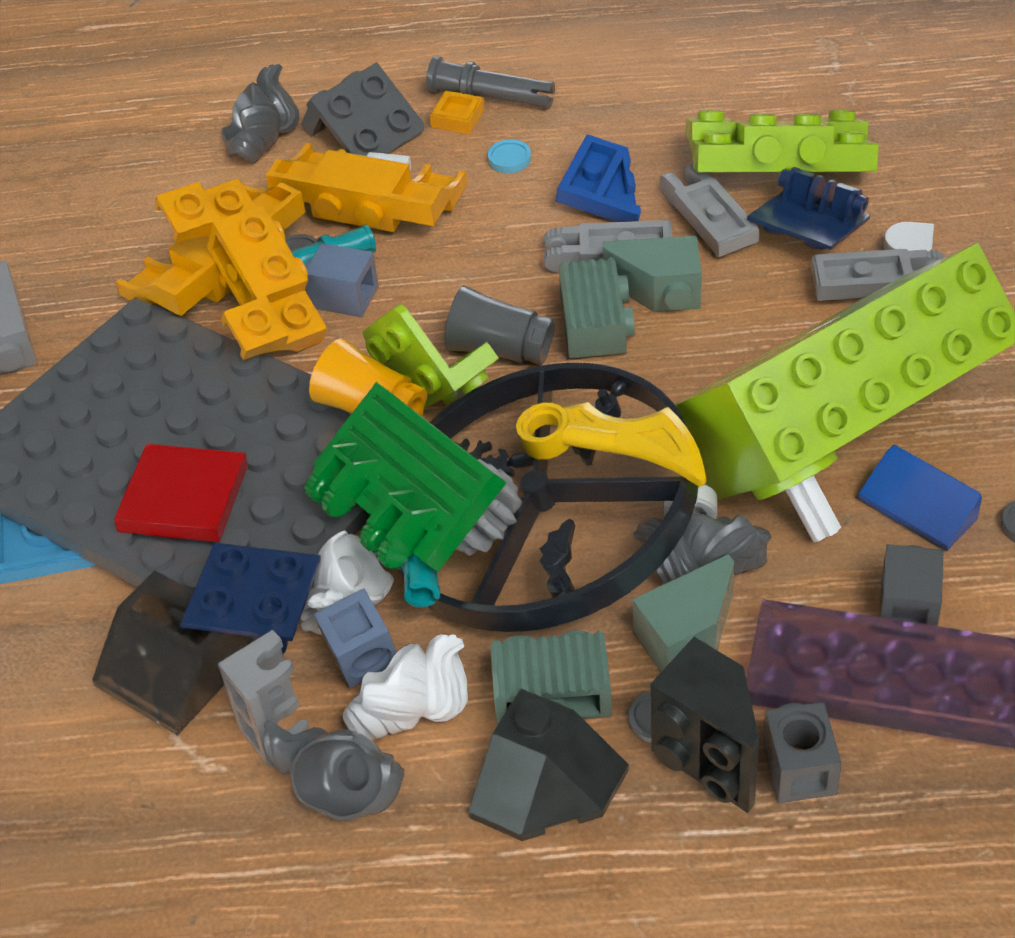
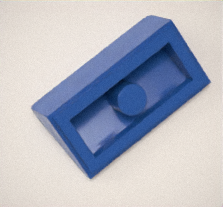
(921, 497)

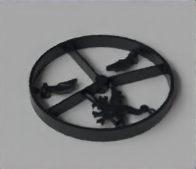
(543, 493)

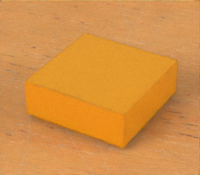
(457, 112)

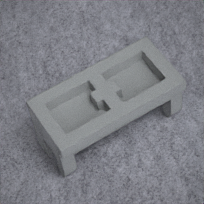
(260, 689)

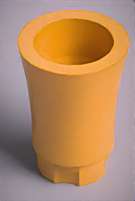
(347, 374)

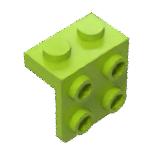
(404, 347)

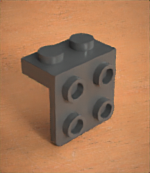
(364, 113)

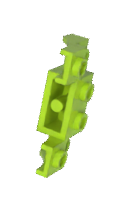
(772, 145)

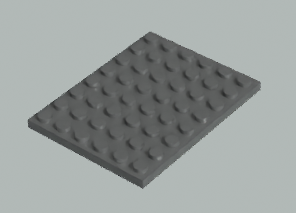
(170, 383)

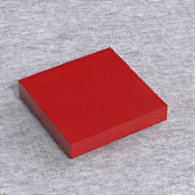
(181, 492)

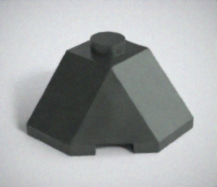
(544, 770)

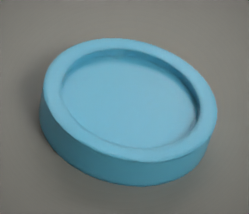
(509, 156)

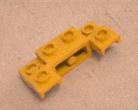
(367, 188)
(254, 262)
(193, 269)

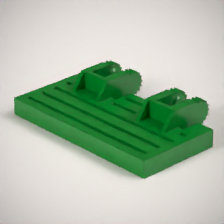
(407, 477)

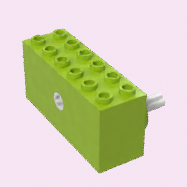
(798, 403)

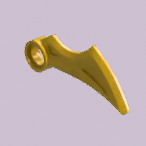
(654, 437)

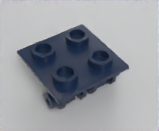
(812, 210)
(251, 591)

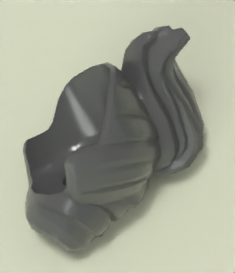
(260, 115)
(708, 541)
(335, 770)

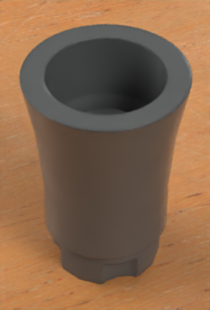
(506, 328)

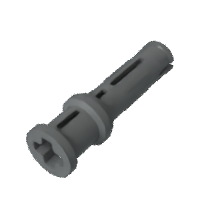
(473, 81)

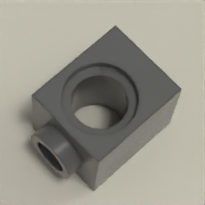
(912, 584)
(801, 772)

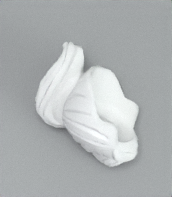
(341, 572)
(411, 688)

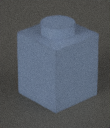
(341, 279)

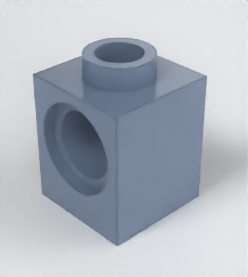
(356, 636)

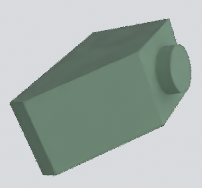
(660, 271)
(684, 609)

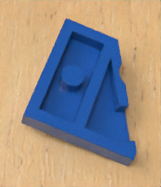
(601, 181)

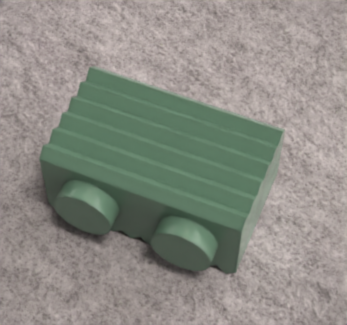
(594, 308)
(560, 668)

